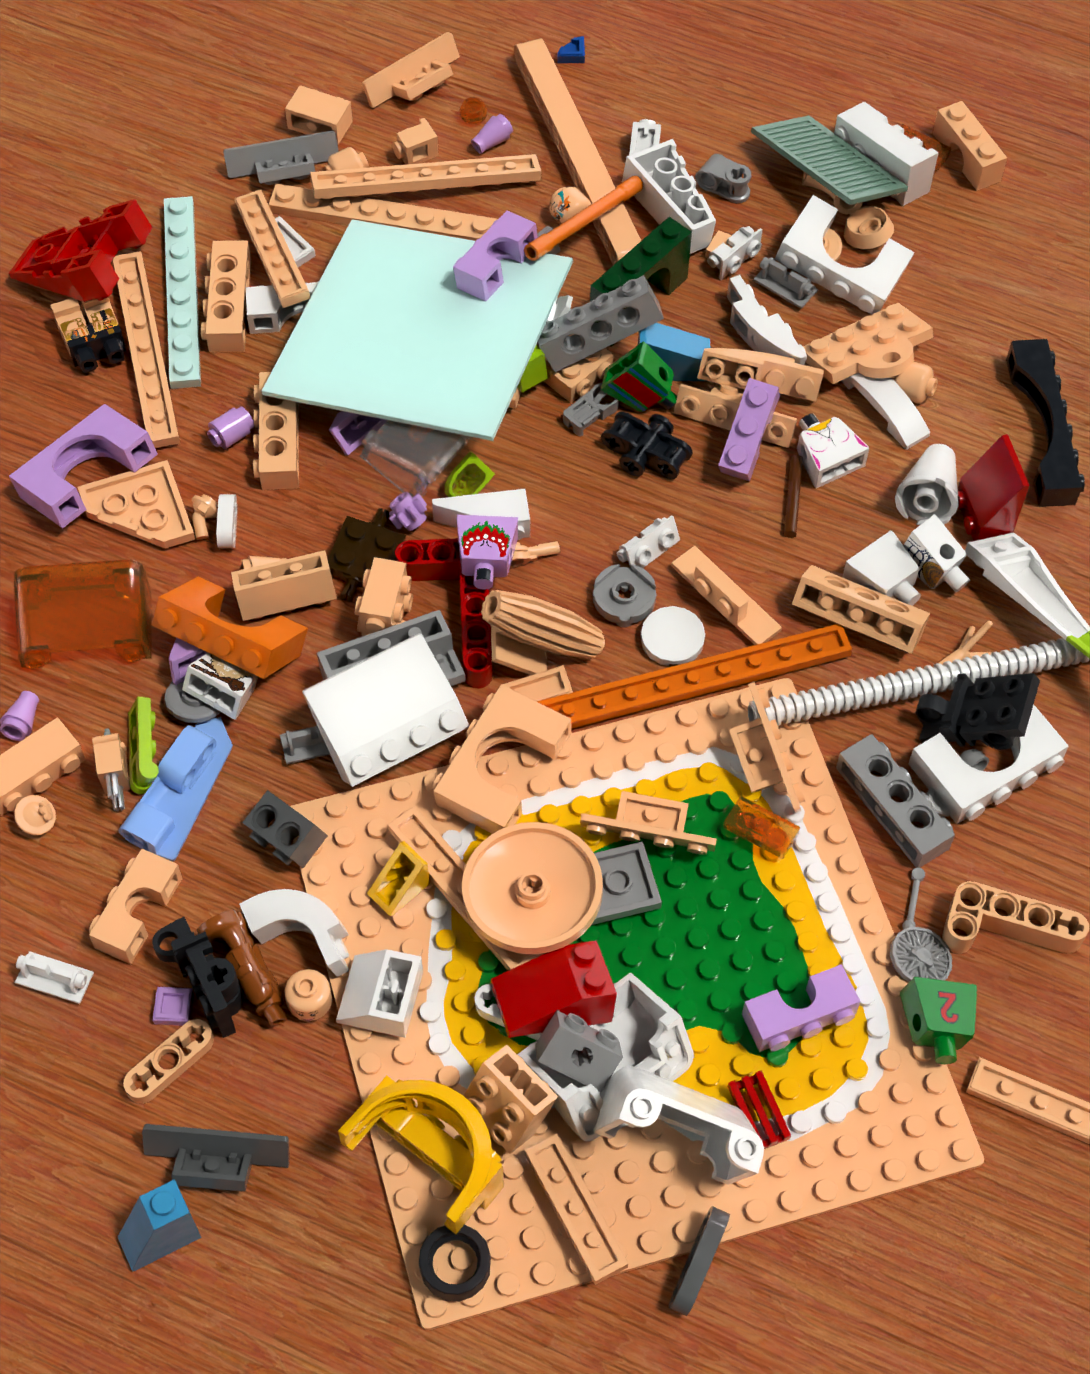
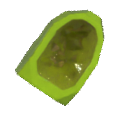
(468, 477)

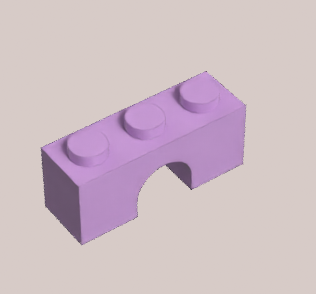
(480, 269)
(748, 429)
(776, 1023)

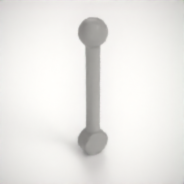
(917, 876)

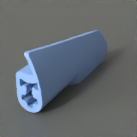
(180, 790)

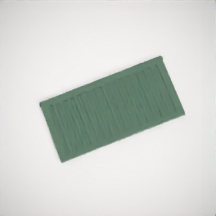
(829, 159)

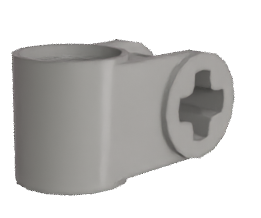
(723, 176)

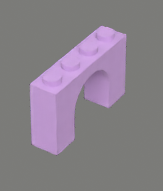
(98, 435)

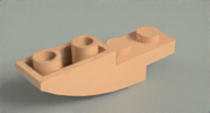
(736, 366)

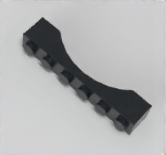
(1033, 373)

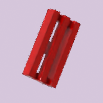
(747, 1083)

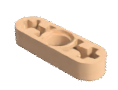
(142, 1071)

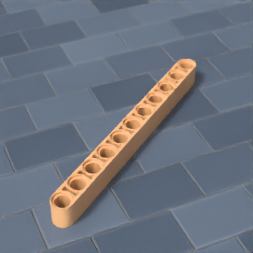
(575, 144)

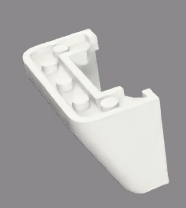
(649, 1038)
(641, 1097)

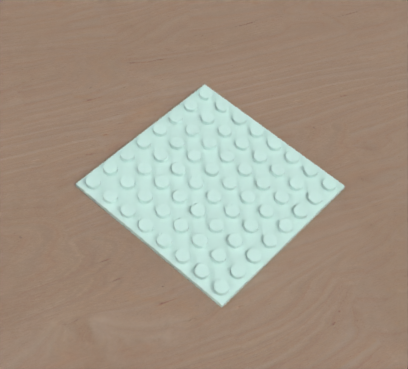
(407, 345)

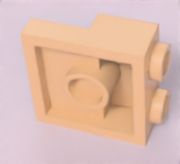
(580, 376)

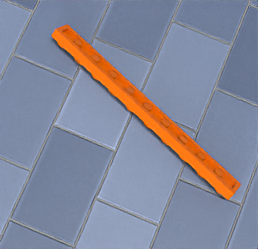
(702, 676)

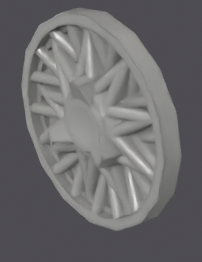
(187, 707)
(920, 954)

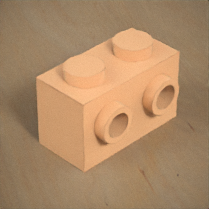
(318, 112)

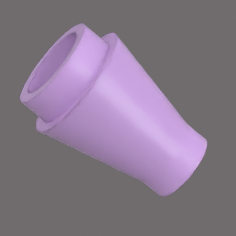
(493, 133)
(19, 718)

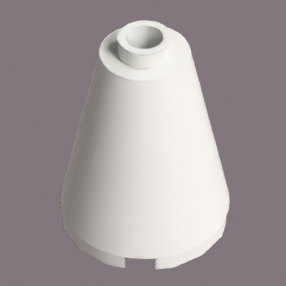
(930, 486)

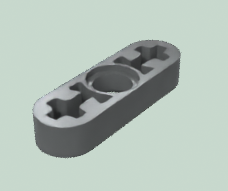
(699, 1261)

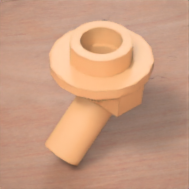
(204, 508)

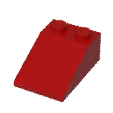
(993, 492)
(560, 980)

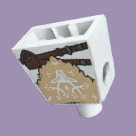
(219, 684)

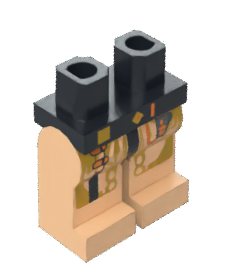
(92, 341)

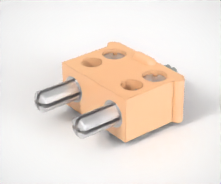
(112, 767)

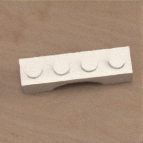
(265, 309)

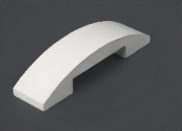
(894, 405)

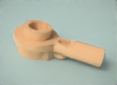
(523, 554)

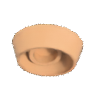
(874, 221)

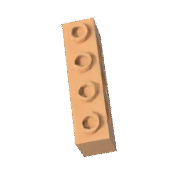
(226, 300)
(277, 436)
(860, 608)

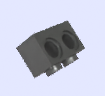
(284, 830)

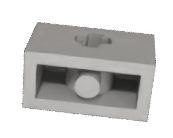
(579, 1050)

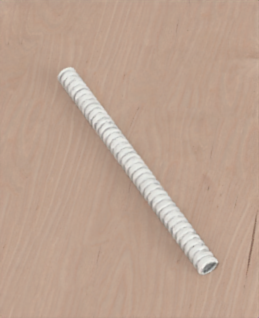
(920, 681)

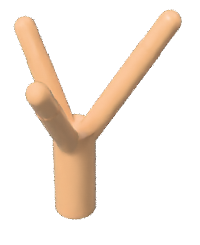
(967, 643)

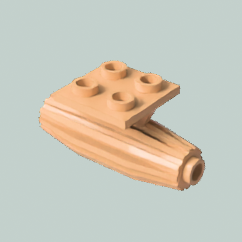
(530, 626)

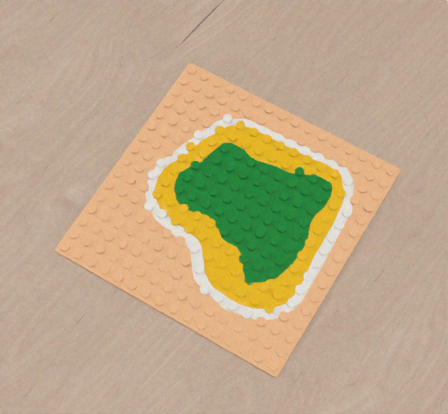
(732, 925)

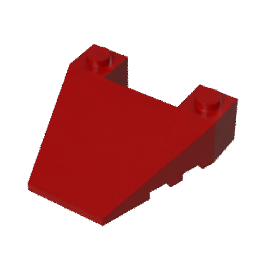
(80, 259)

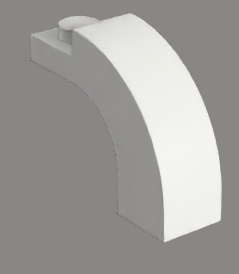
(294, 910)

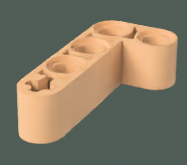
(1016, 924)

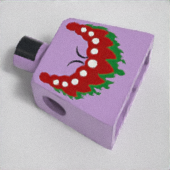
(486, 546)

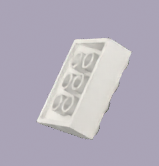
(385, 710)

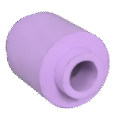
(230, 427)

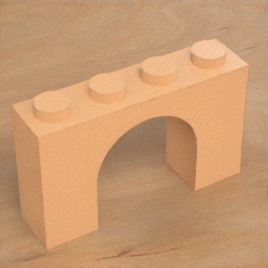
(504, 719)

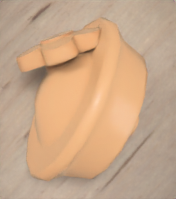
(35, 815)

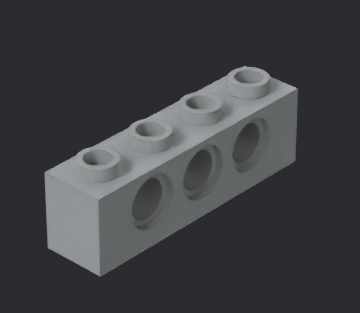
(614, 323)
(918, 844)

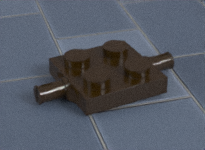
(356, 548)

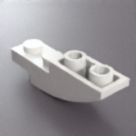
(758, 329)

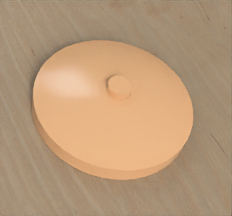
(532, 888)

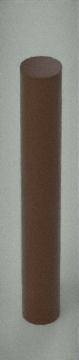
(793, 496)

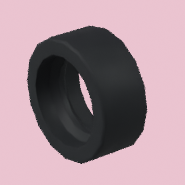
(460, 1291)

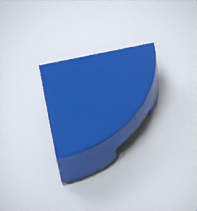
(572, 52)

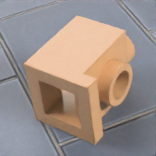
(416, 144)

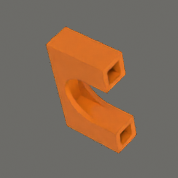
(192, 616)

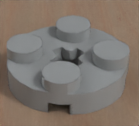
(624, 610)

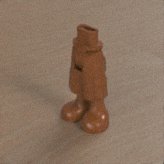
(252, 973)

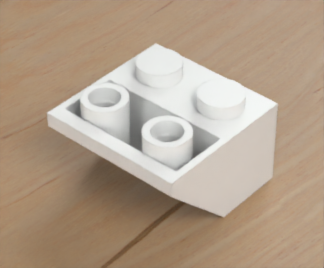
(381, 992)

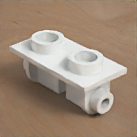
(744, 244)
(654, 542)
(53, 977)

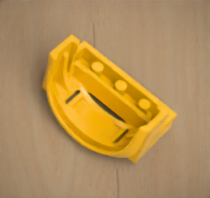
(461, 1160)

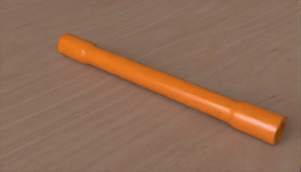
(547, 241)

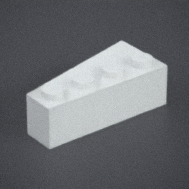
(889, 148)
(671, 191)

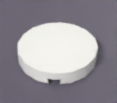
(672, 636)

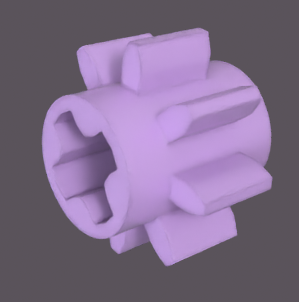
(408, 511)

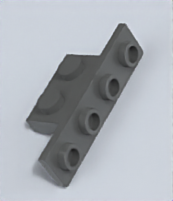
(214, 1156)

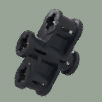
(646, 445)

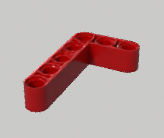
(429, 568)

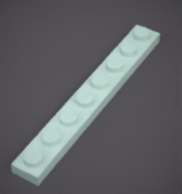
(182, 293)

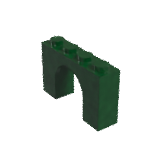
(659, 257)

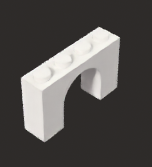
(863, 286)
(970, 790)

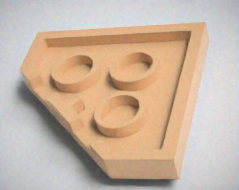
(140, 505)

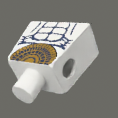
(937, 555)

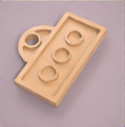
(870, 345)

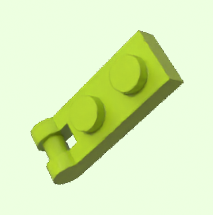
(141, 746)

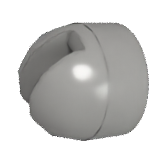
(975, 759)

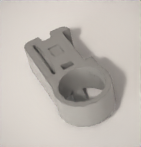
(588, 410)

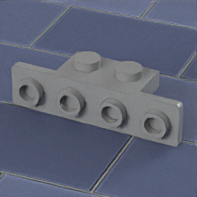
(281, 158)

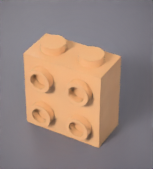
(384, 596)
(510, 1098)

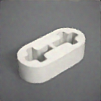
(226, 521)

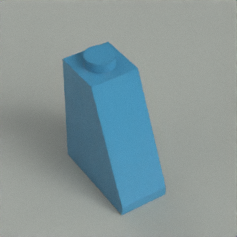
(677, 348)
(157, 1226)

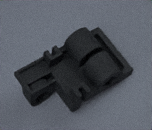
(983, 710)
(210, 977)

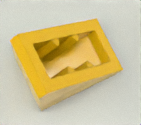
(400, 879)

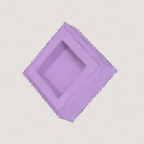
(173, 1006)

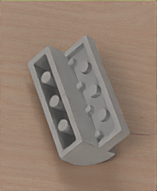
(430, 625)

